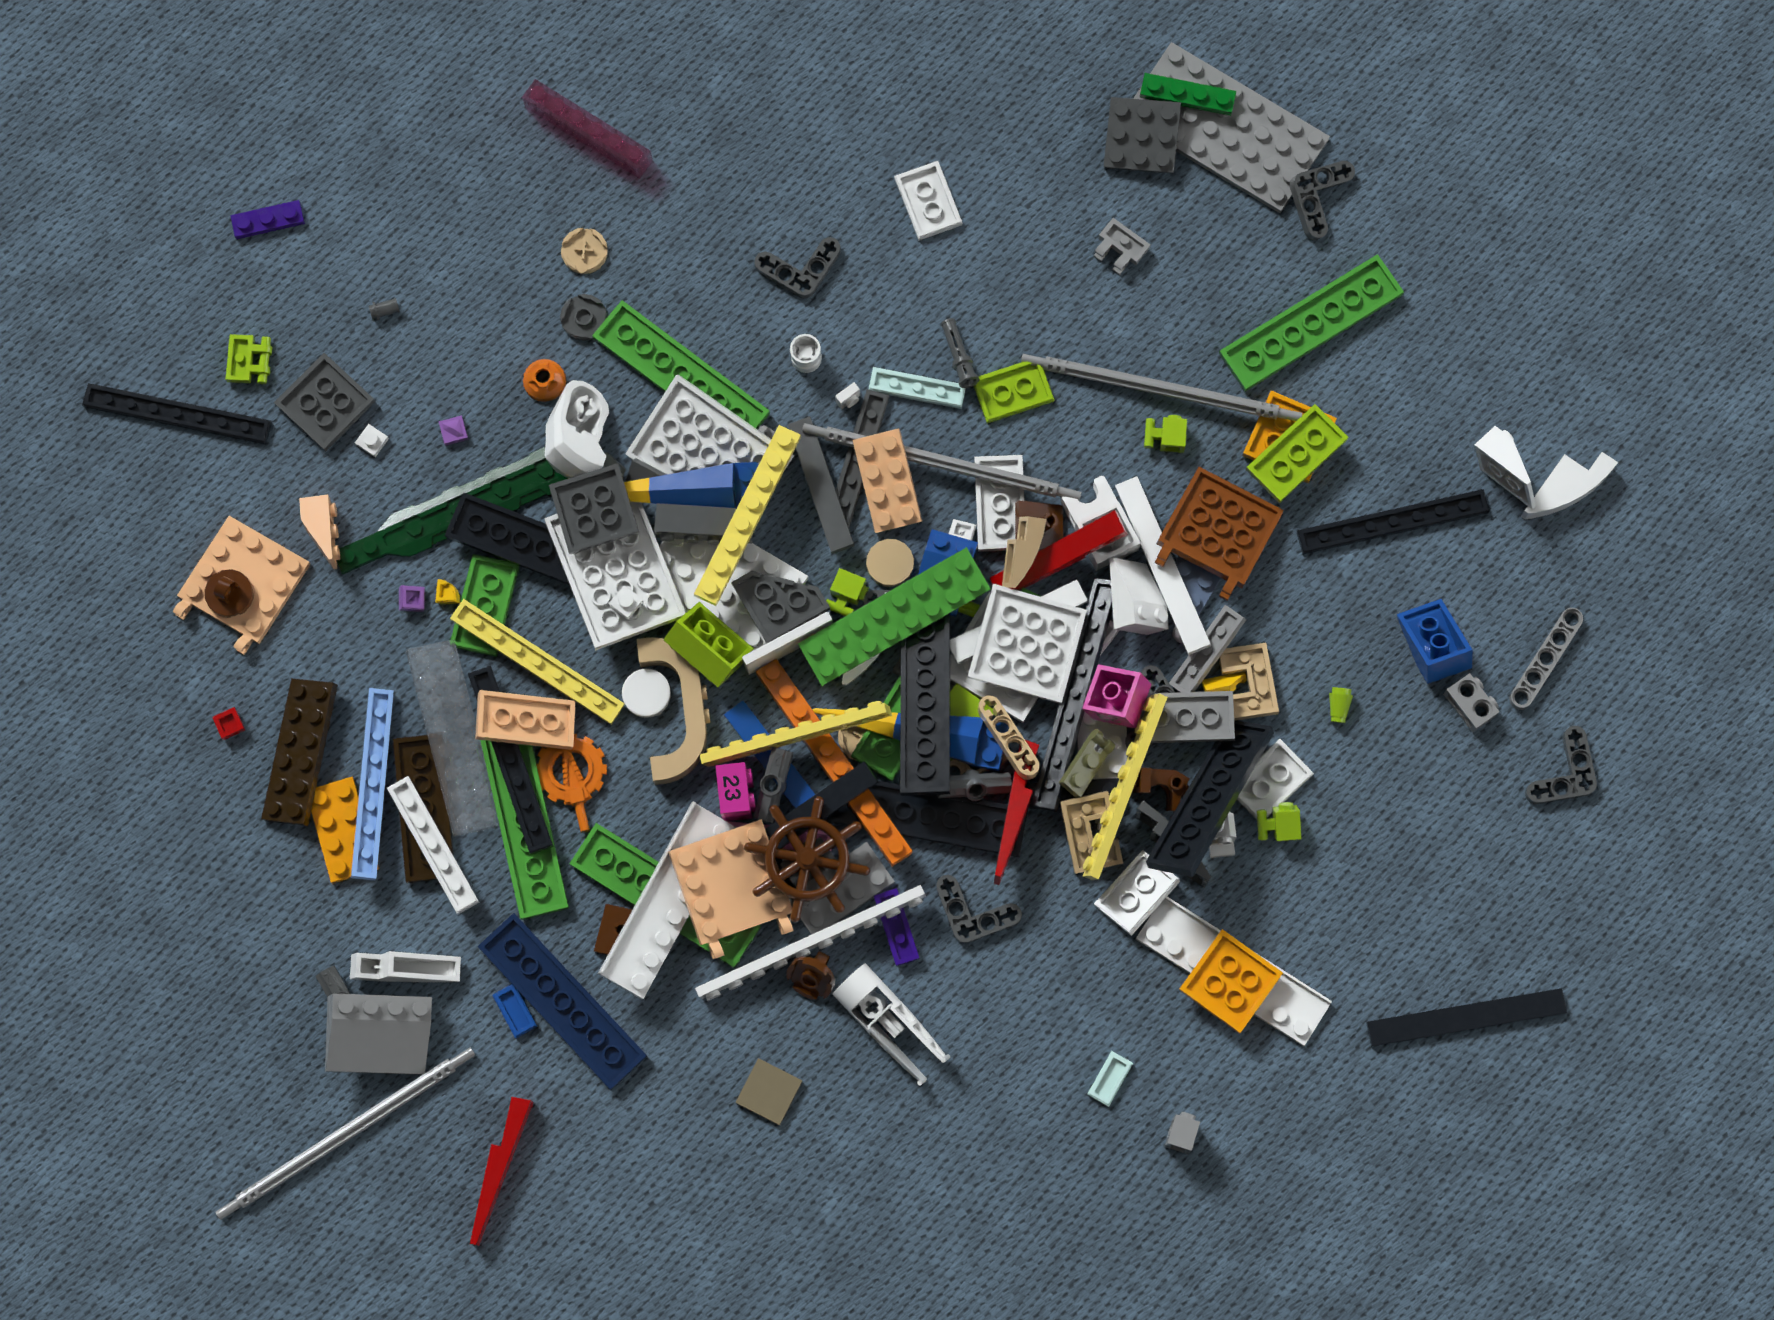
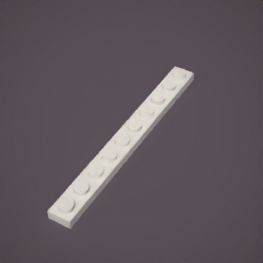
(819, 939)

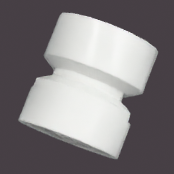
(805, 353)

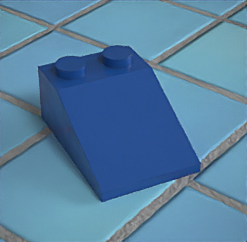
(942, 546)
(1435, 641)

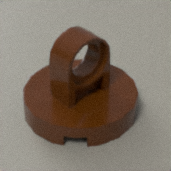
(229, 593)
(812, 976)

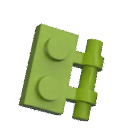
(240, 359)

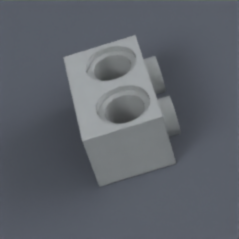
(1466, 705)
(1182, 1133)

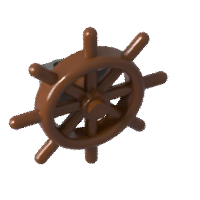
(808, 860)

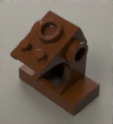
(1170, 781)

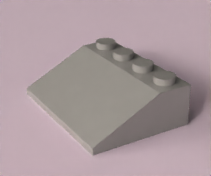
(377, 1033)

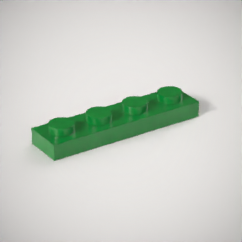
(1188, 94)

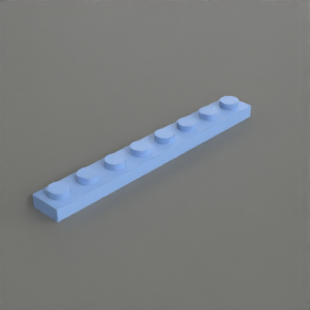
(372, 784)

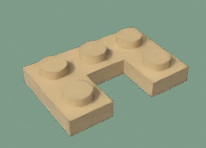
(1261, 697)
(1076, 818)

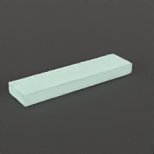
(917, 388)

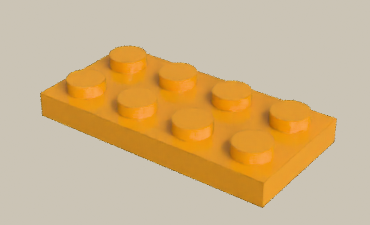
(335, 822)

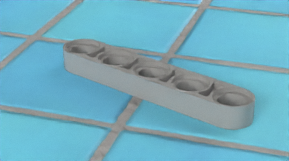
(1547, 647)

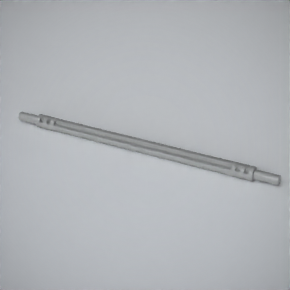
(1162, 388)
(955, 465)
(345, 1133)

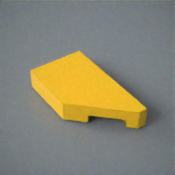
(1224, 682)

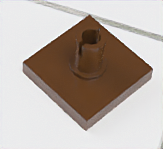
(1051, 512)
(610, 927)

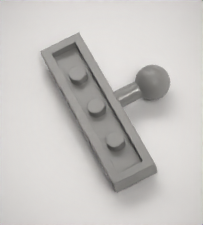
(1200, 663)

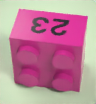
(1116, 696)
(734, 792)

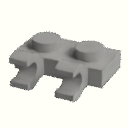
(1122, 241)

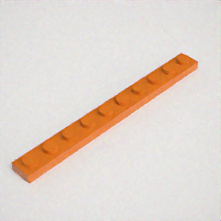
(834, 762)

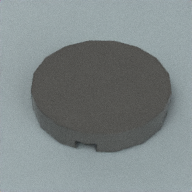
(582, 316)

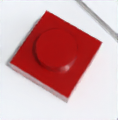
(228, 723)

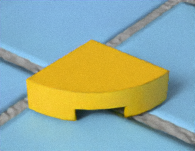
(446, 593)

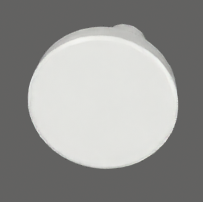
(646, 693)

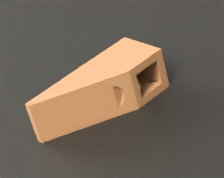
(318, 521)

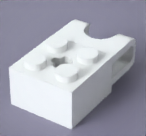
(1084, 514)

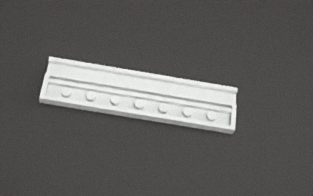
(658, 912)
(1185, 939)

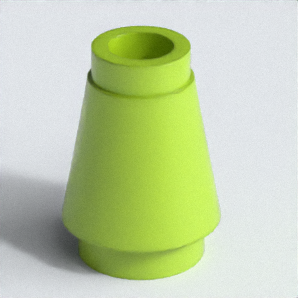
(1340, 702)

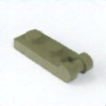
(1086, 763)

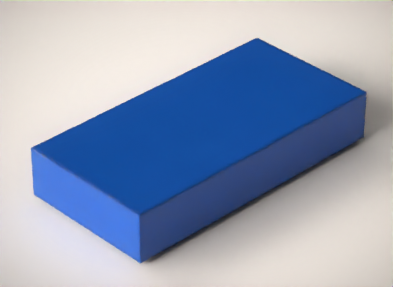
(514, 1011)

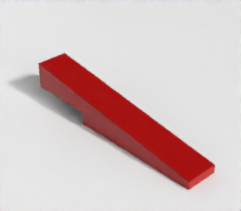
(1070, 549)
(1017, 808)
(498, 1164)

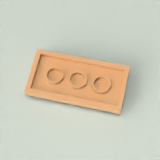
(887, 480)
(525, 719)

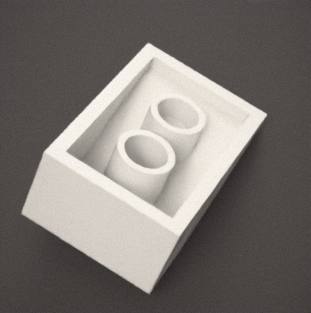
(1502, 463)
(1136, 598)

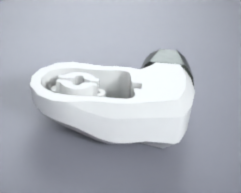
(576, 430)

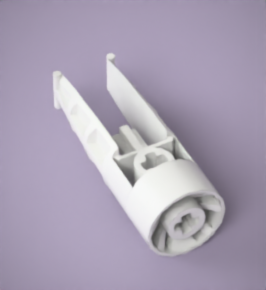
(860, 990)

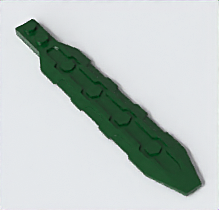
(425, 524)

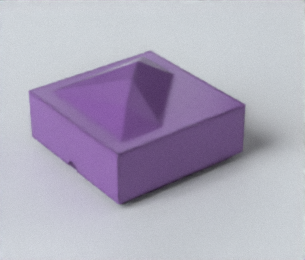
(453, 430)
(411, 598)

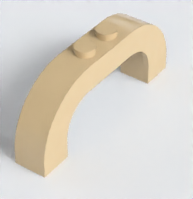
(682, 761)

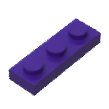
(267, 219)
(898, 932)

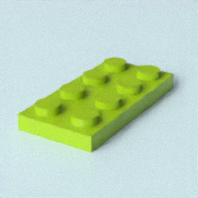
(1297, 453)

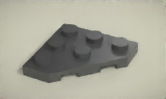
(778, 603)

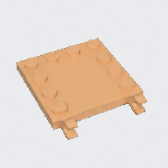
(267, 565)
(719, 885)

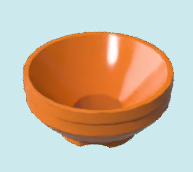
(544, 391)

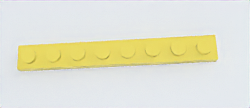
(747, 515)
(537, 661)
(804, 731)
(1120, 795)

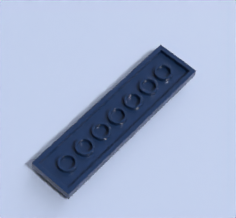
(562, 1001)

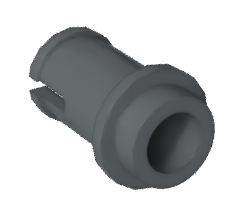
(383, 308)

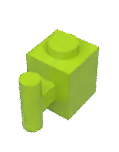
(1171, 434)
(847, 588)
(1284, 823)

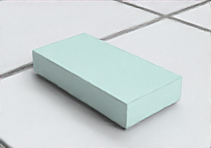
(1110, 1078)

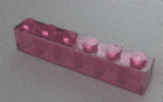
(587, 128)

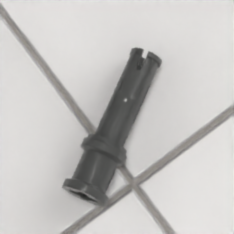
(962, 361)

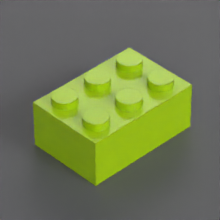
(708, 644)

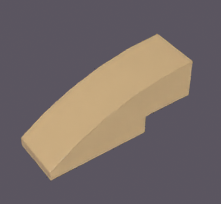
(1023, 550)

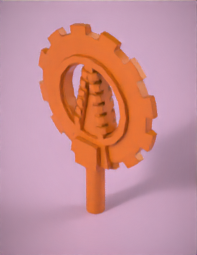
(575, 789)

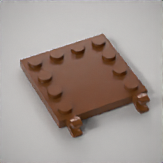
(1219, 529)

